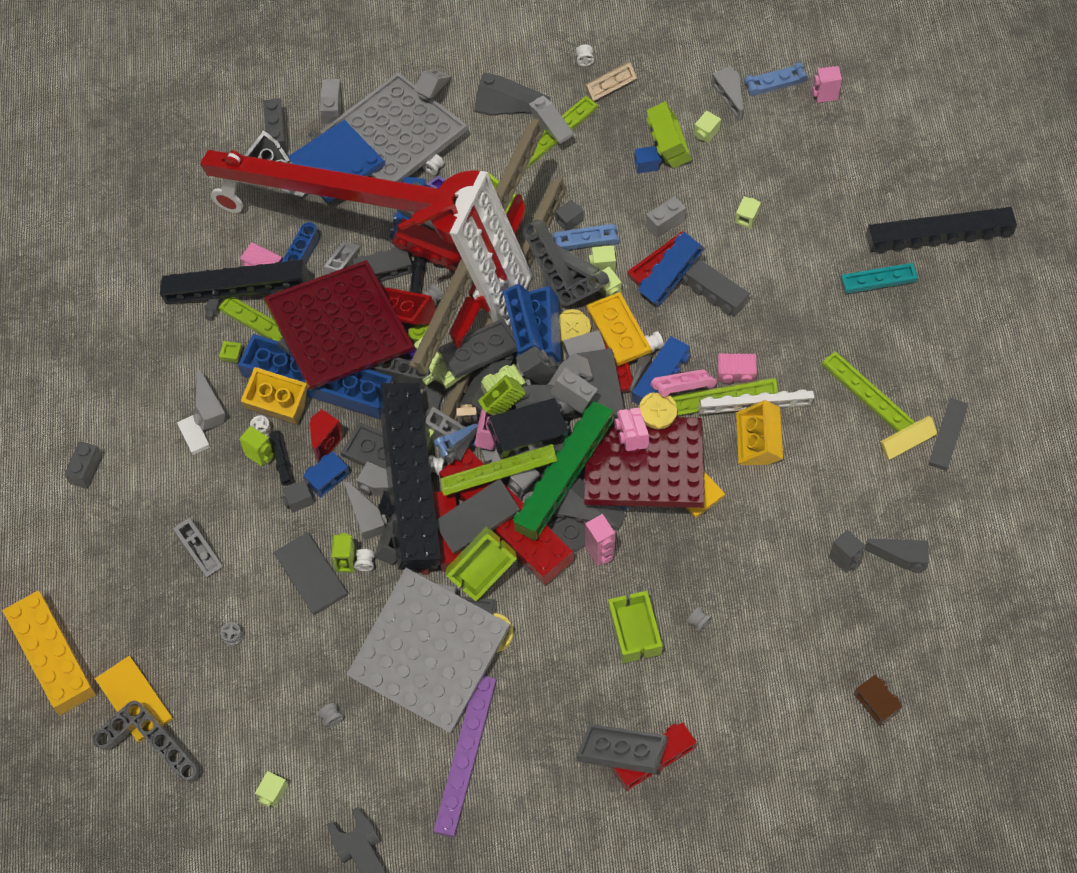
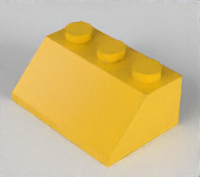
(275, 395)
(759, 434)

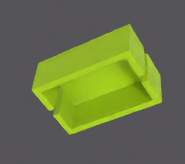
(668, 135)
(481, 563)
(635, 627)

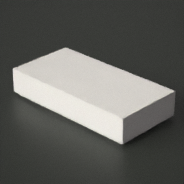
(193, 435)

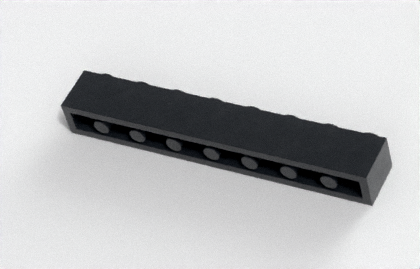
(941, 229)
(232, 281)

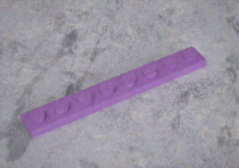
(464, 758)

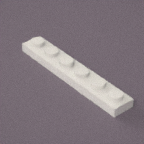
(730, 403)

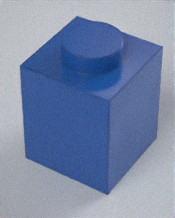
(646, 159)

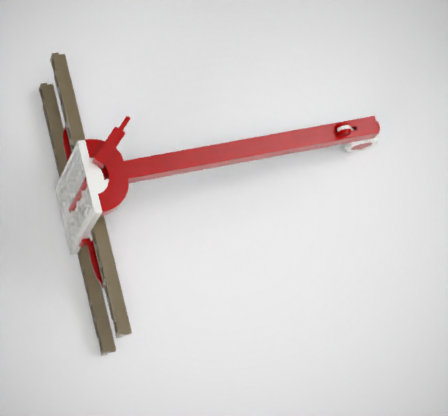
(463, 212)

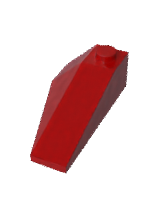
(411, 306)

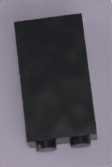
(527, 426)

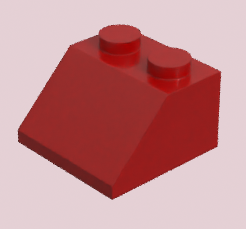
(325, 433)

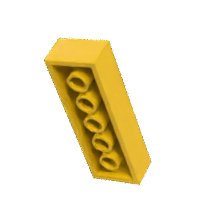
(49, 653)

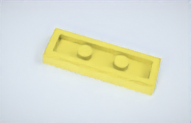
(908, 437)

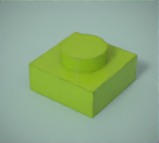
(417, 331)
(230, 351)

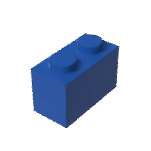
(326, 474)

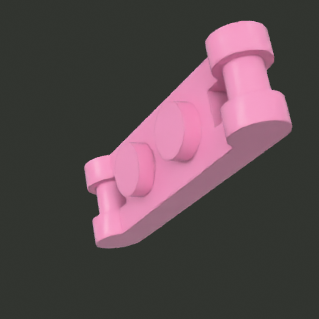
(683, 381)

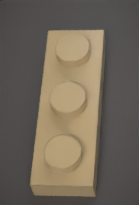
(610, 81)
(467, 415)

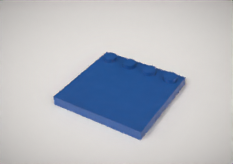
(340, 151)

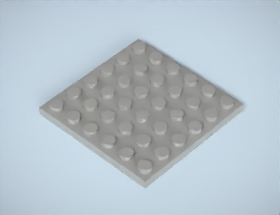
(402, 127)
(428, 650)

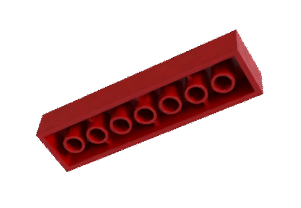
(542, 557)

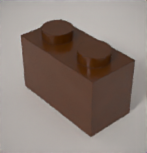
(878, 700)

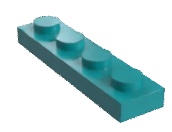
(879, 278)

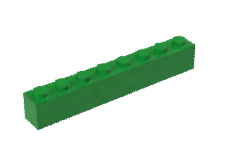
(562, 473)

